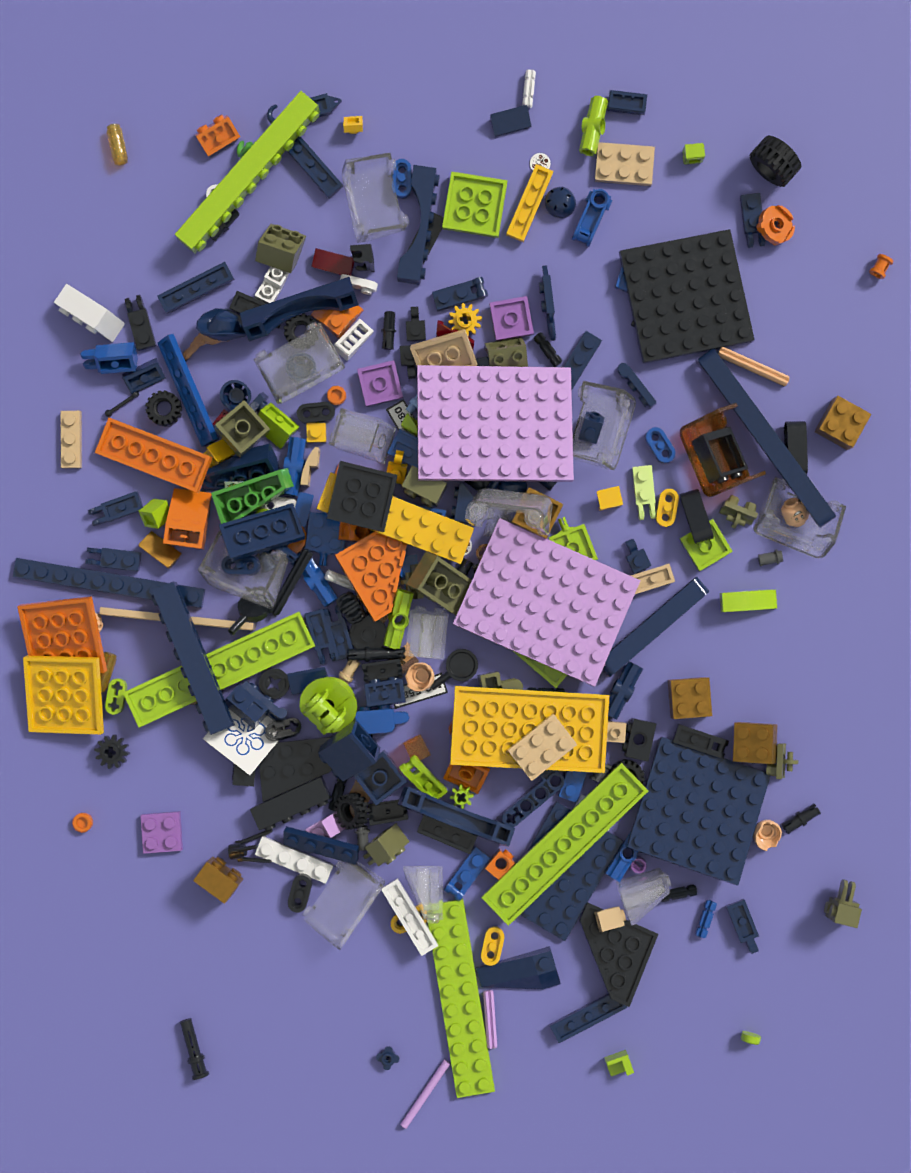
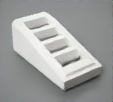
(343, 352)

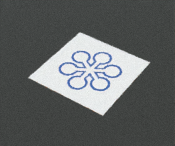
(243, 743)

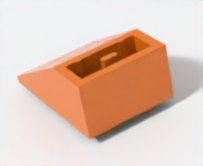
(187, 519)

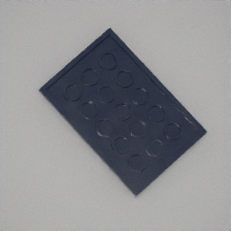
(566, 898)

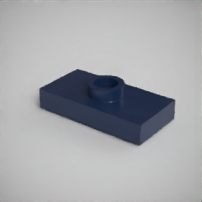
(627, 102)

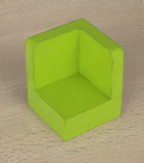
(154, 513)
(619, 1063)

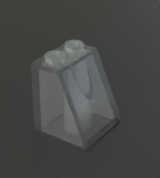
(362, 435)
(427, 633)
(427, 890)
(643, 893)

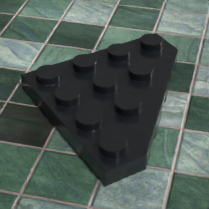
(619, 954)

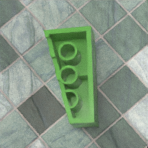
(251, 495)

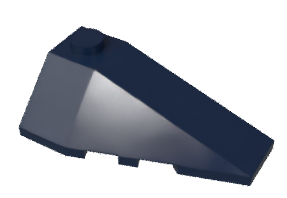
(254, 463)

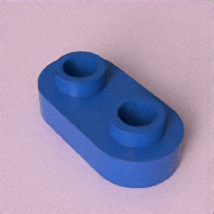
(402, 179)
(660, 445)

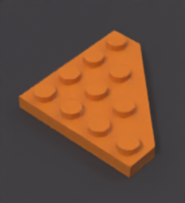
(374, 571)

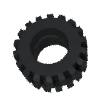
(775, 161)

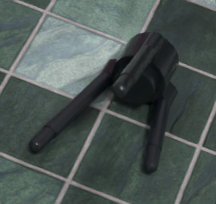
(239, 849)

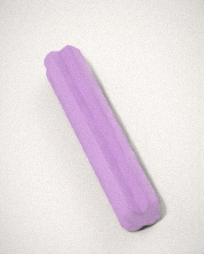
(490, 1022)

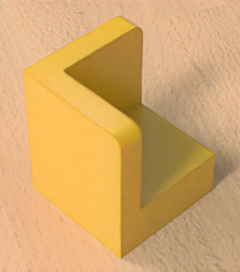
(609, 498)

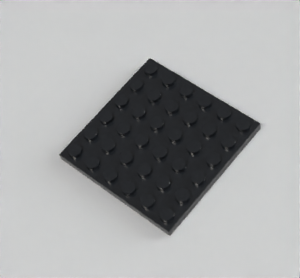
(686, 296)

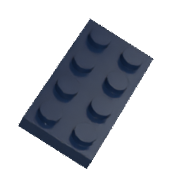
(261, 532)

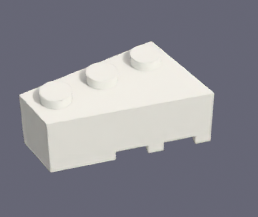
(88, 312)

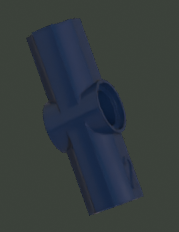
(623, 689)

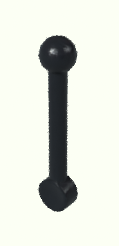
(108, 413)

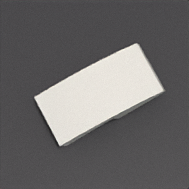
(272, 285)

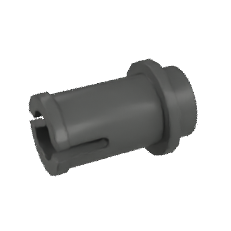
(770, 558)
(362, 837)

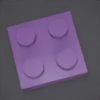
(511, 318)
(380, 383)
(161, 832)

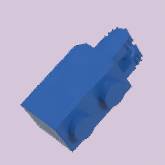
(111, 358)
(381, 719)

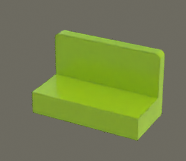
(280, 425)

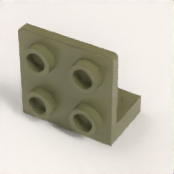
(507, 353)

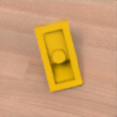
(219, 451)

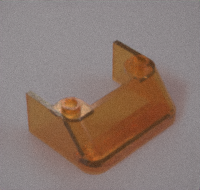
(708, 423)

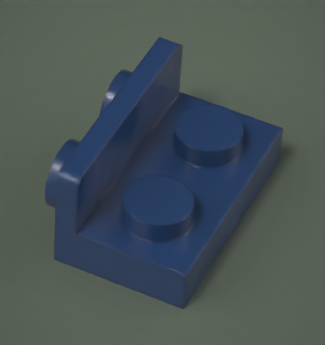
(385, 692)

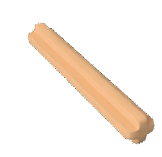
(753, 366)

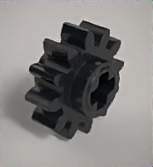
(107, 756)

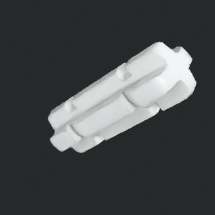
(529, 88)
(338, 579)

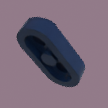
(241, 566)

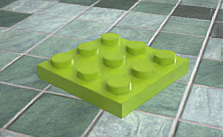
(474, 204)

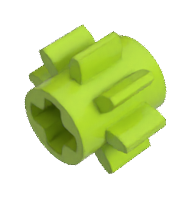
(462, 802)

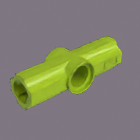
(593, 125)
(395, 631)

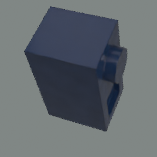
(246, 706)

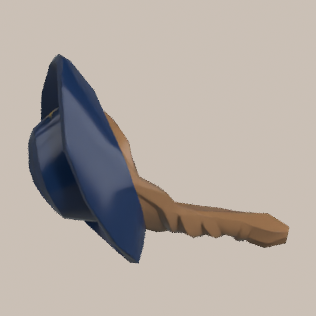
(216, 327)

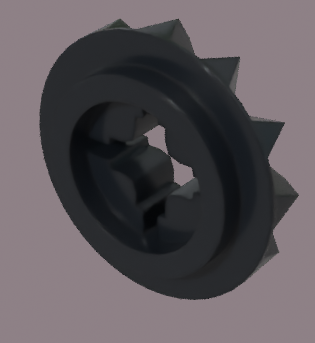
(265, 681)

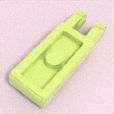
(644, 490)

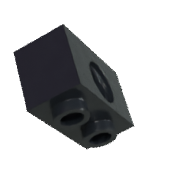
(642, 750)

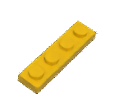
(529, 203)

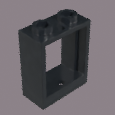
(730, 450)

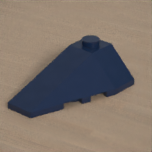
(523, 971)

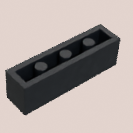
(290, 803)

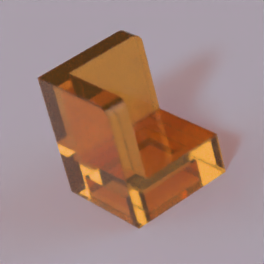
(417, 746)

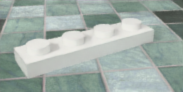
(294, 859)
(409, 917)

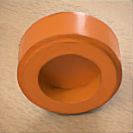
(336, 395)
(82, 822)

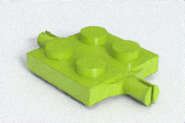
(575, 539)

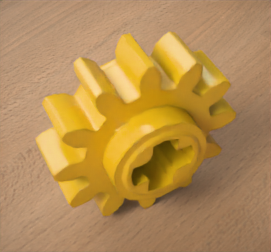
(469, 314)

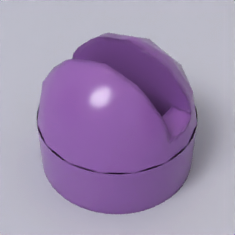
(636, 867)

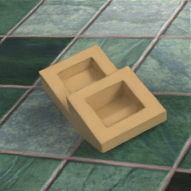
(312, 462)

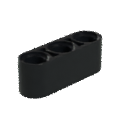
(796, 442)
(696, 516)

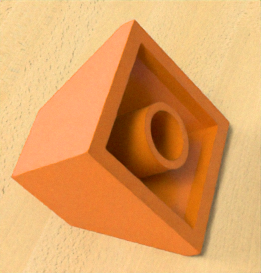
(337, 321)

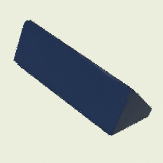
(510, 120)
(144, 376)
(301, 679)

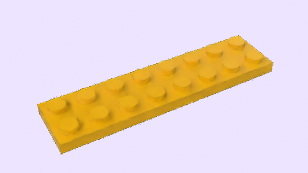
(417, 527)

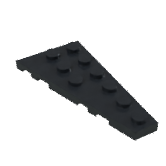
(291, 765)

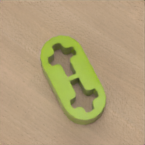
(111, 695)

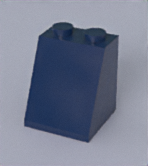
(349, 751)

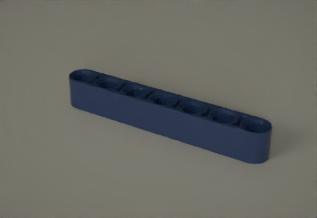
(654, 625)

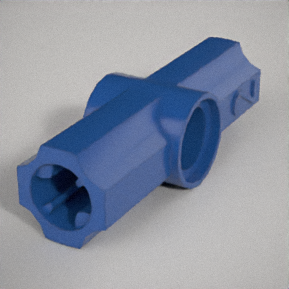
(295, 463)
(315, 580)
(620, 864)

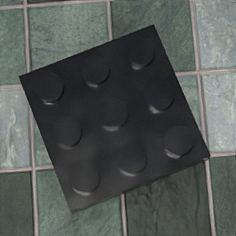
(361, 496)

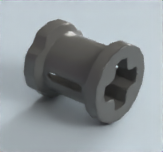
(600, 776)

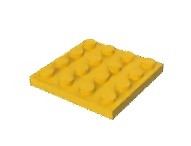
(63, 694)

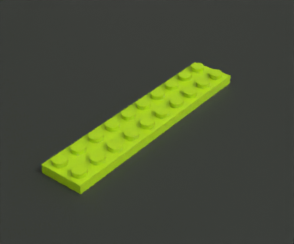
(229, 663)
(564, 844)
(461, 1002)

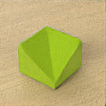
(693, 153)
(410, 425)

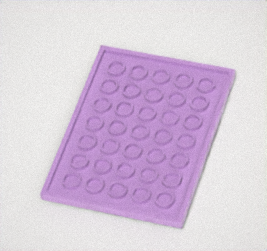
(494, 423)
(546, 602)

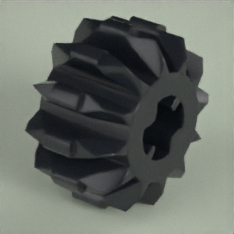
(351, 607)

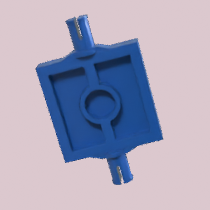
(323, 536)

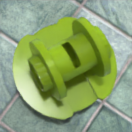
(325, 716)

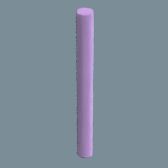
(425, 1093)

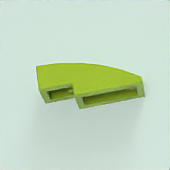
(748, 600)

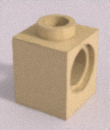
(616, 732)
(610, 918)

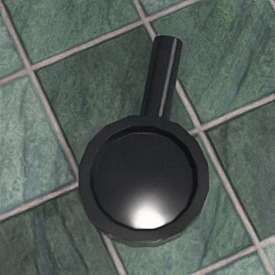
(248, 612)
(460, 666)

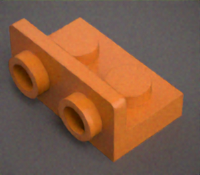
(217, 134)

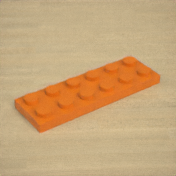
(153, 455)

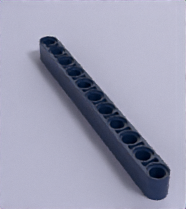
(767, 438)

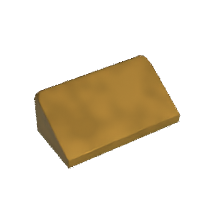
(163, 553)

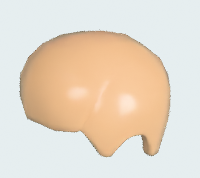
(419, 677)
(767, 834)

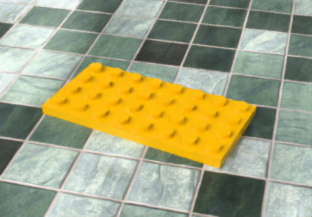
(496, 718)

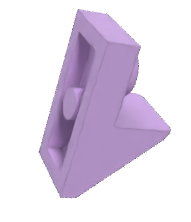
(326, 827)

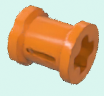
(881, 266)

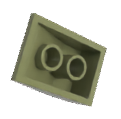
(439, 582)

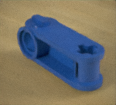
(591, 216)

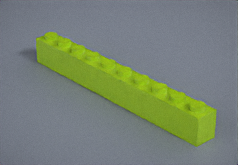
(248, 172)

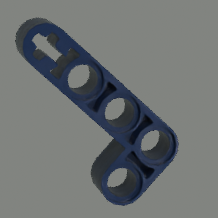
(530, 796)

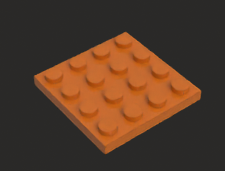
(62, 629)

